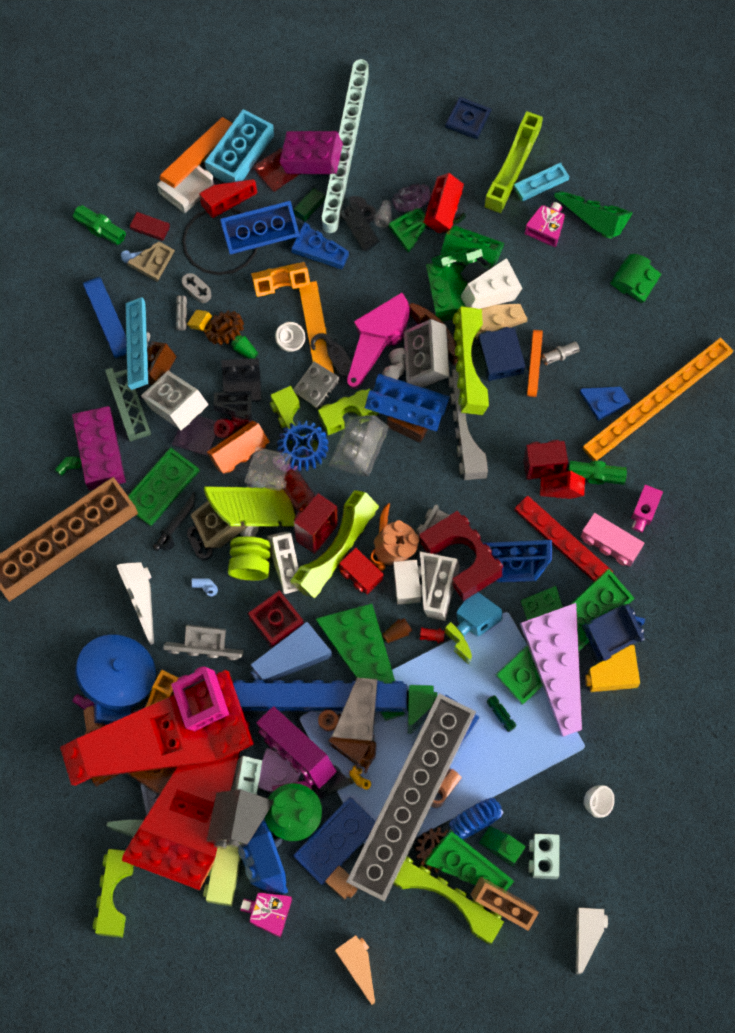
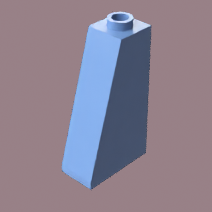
(292, 654)

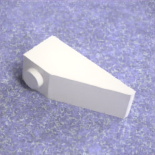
(284, 559)
(588, 932)

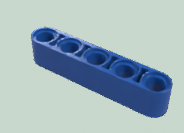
(106, 316)

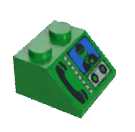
(419, 705)

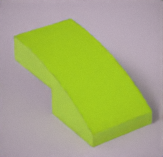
(461, 647)

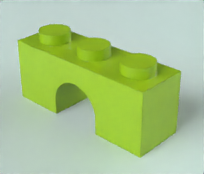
(332, 414)

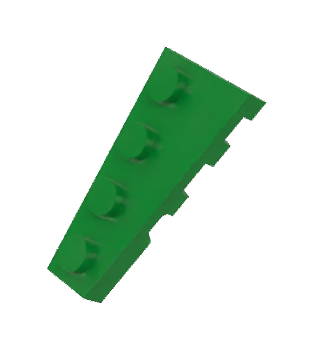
(463, 861)

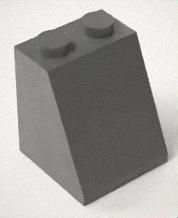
(236, 817)

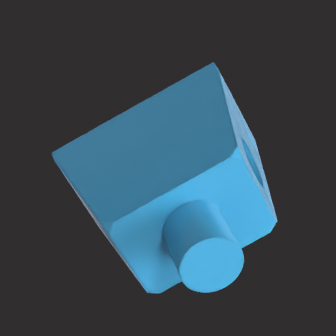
(478, 615)

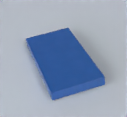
(335, 840)

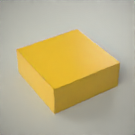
(199, 320)

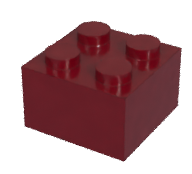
(545, 459)
(275, 619)

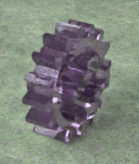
(411, 197)

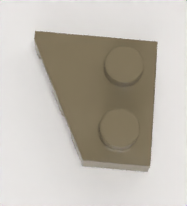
(152, 260)

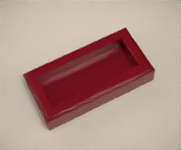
(149, 226)

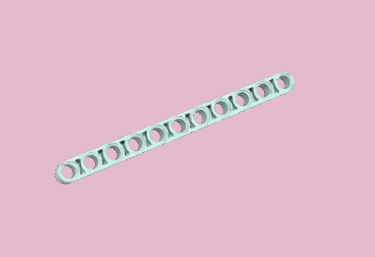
(359, 77)

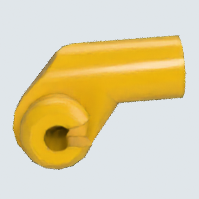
(358, 780)

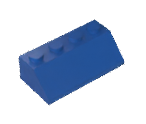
(259, 227)

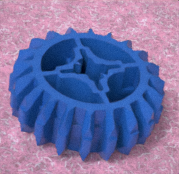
(310, 435)
(476, 818)

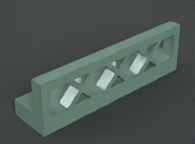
(122, 408)

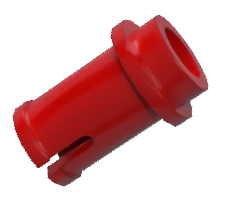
(432, 635)

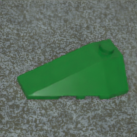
(604, 219)

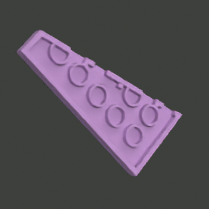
(554, 650)

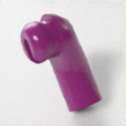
(82, 702)

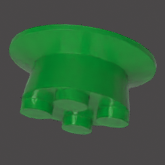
(294, 812)

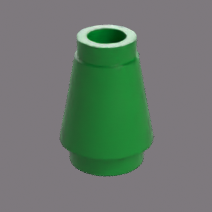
(244, 347)

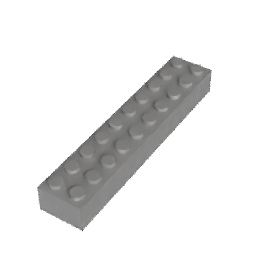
(411, 797)

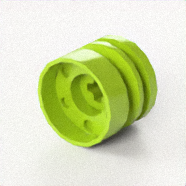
(249, 558)

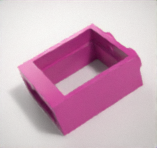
(208, 716)

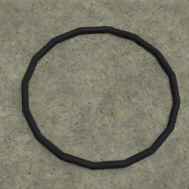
(199, 267)

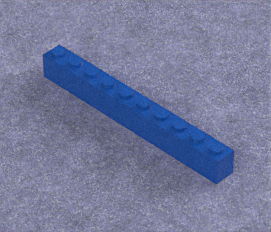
(315, 696)

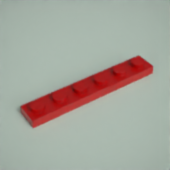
(561, 538)

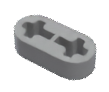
(199, 285)

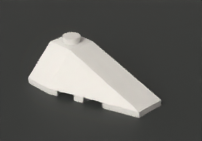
(139, 590)

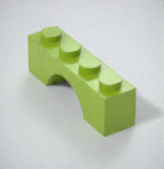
(286, 405)
(109, 920)

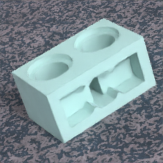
(247, 774)
(550, 856)

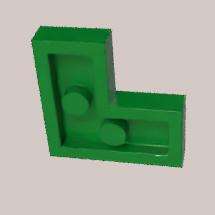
(459, 255)

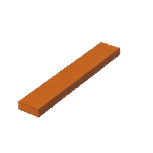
(195, 154)

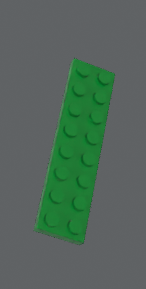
(601, 596)

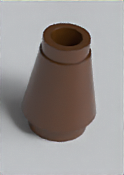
(397, 630)

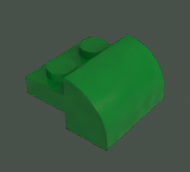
(636, 277)

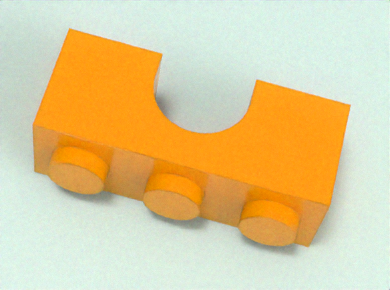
(291, 275)

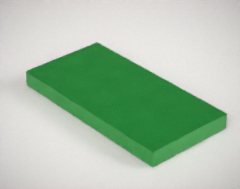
(162, 486)

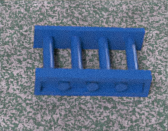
(407, 402)

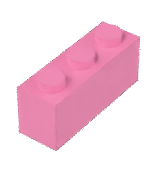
(611, 540)

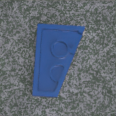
(316, 247)

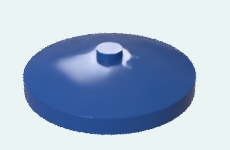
(115, 672)

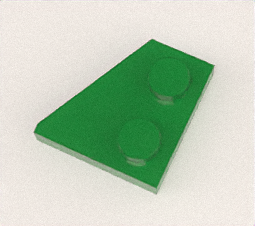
(408, 228)

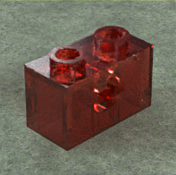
(297, 489)

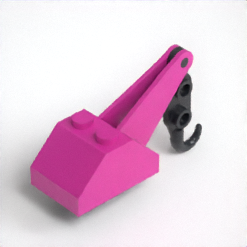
(377, 330)

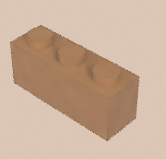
(504, 903)

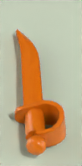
(383, 523)

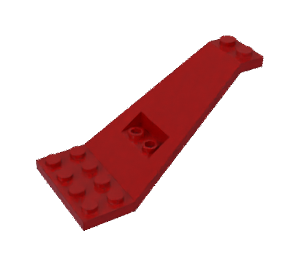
(145, 742)
(177, 826)

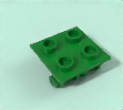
(542, 603)

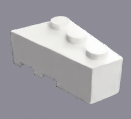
(492, 287)

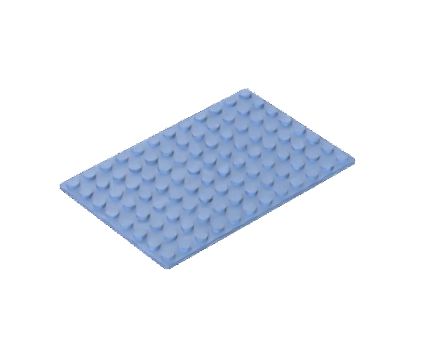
(490, 756)

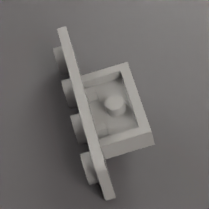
(204, 641)

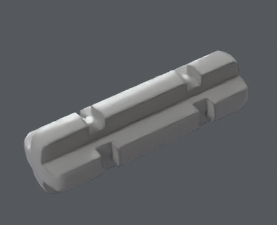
(181, 311)

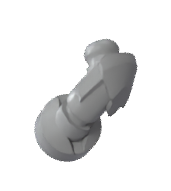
(397, 358)

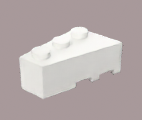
(437, 583)

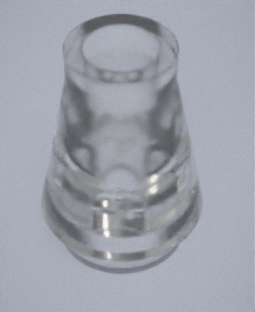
(383, 215)

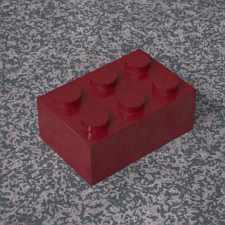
(315, 523)

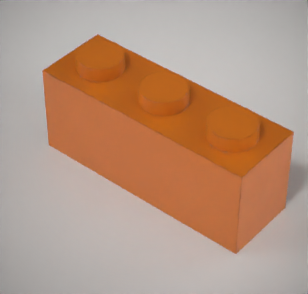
(238, 447)

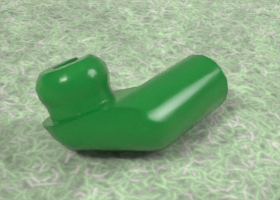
(68, 463)

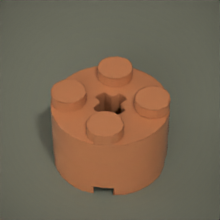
(396, 543)

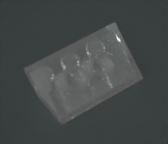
(359, 445)

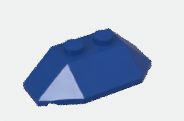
(522, 559)
(263, 862)

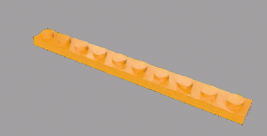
(657, 400)

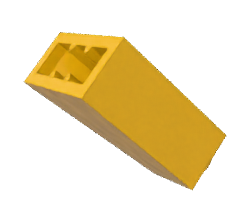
(615, 673)

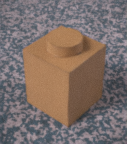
(338, 883)

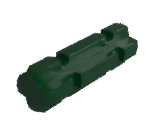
(501, 713)

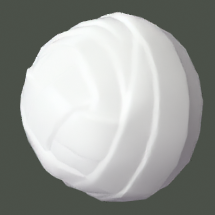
(290, 336)
(599, 801)

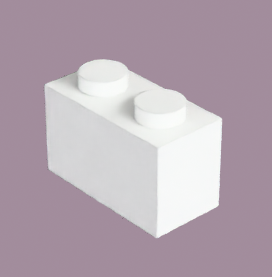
(407, 582)

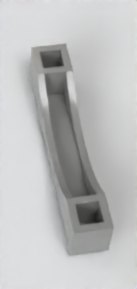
(473, 458)

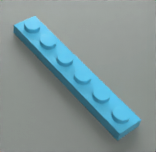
(136, 343)

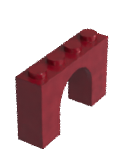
(456, 530)

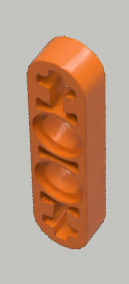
(534, 363)

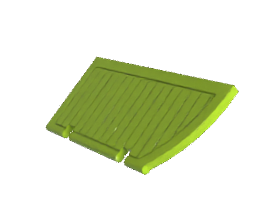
(251, 506)

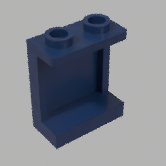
(501, 353)
(613, 631)

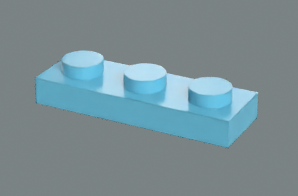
(541, 182)

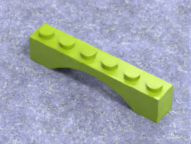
(508, 175)
(473, 393)
(356, 514)
(482, 923)

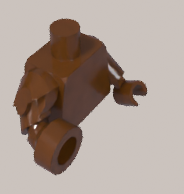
(357, 751)

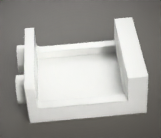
(187, 192)

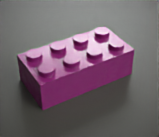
(98, 447)
(296, 748)

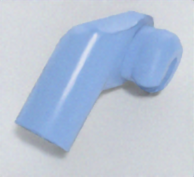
(126, 255)
(206, 584)

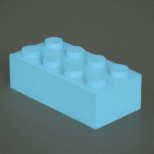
(239, 148)

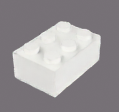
(174, 400)

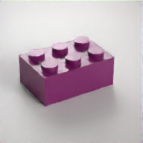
(311, 152)

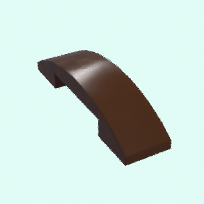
(422, 315)

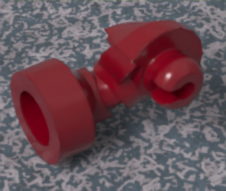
(224, 427)

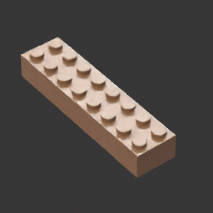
(64, 538)

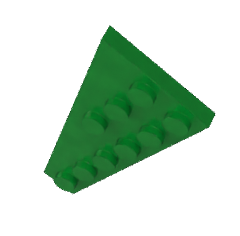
(360, 645)

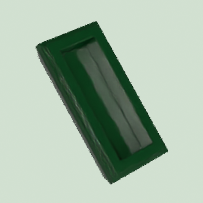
(309, 204)

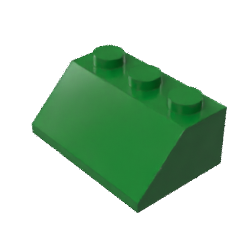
(461, 237)
(446, 289)

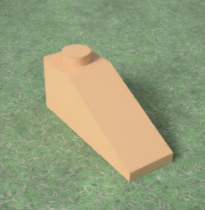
(356, 960)

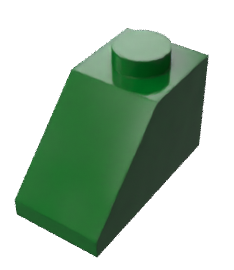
(502, 845)

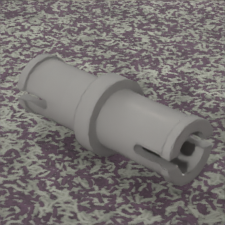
(560, 353)

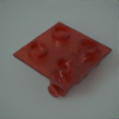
(272, 171)

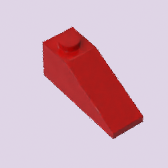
(225, 196)

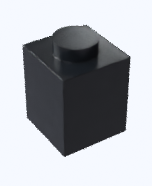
(475, 269)

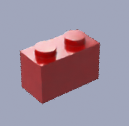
(360, 571)

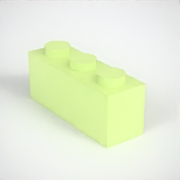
(223, 877)

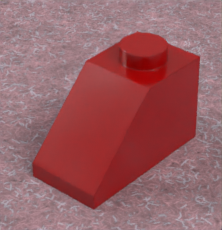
(563, 485)

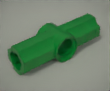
(99, 225)
(598, 472)

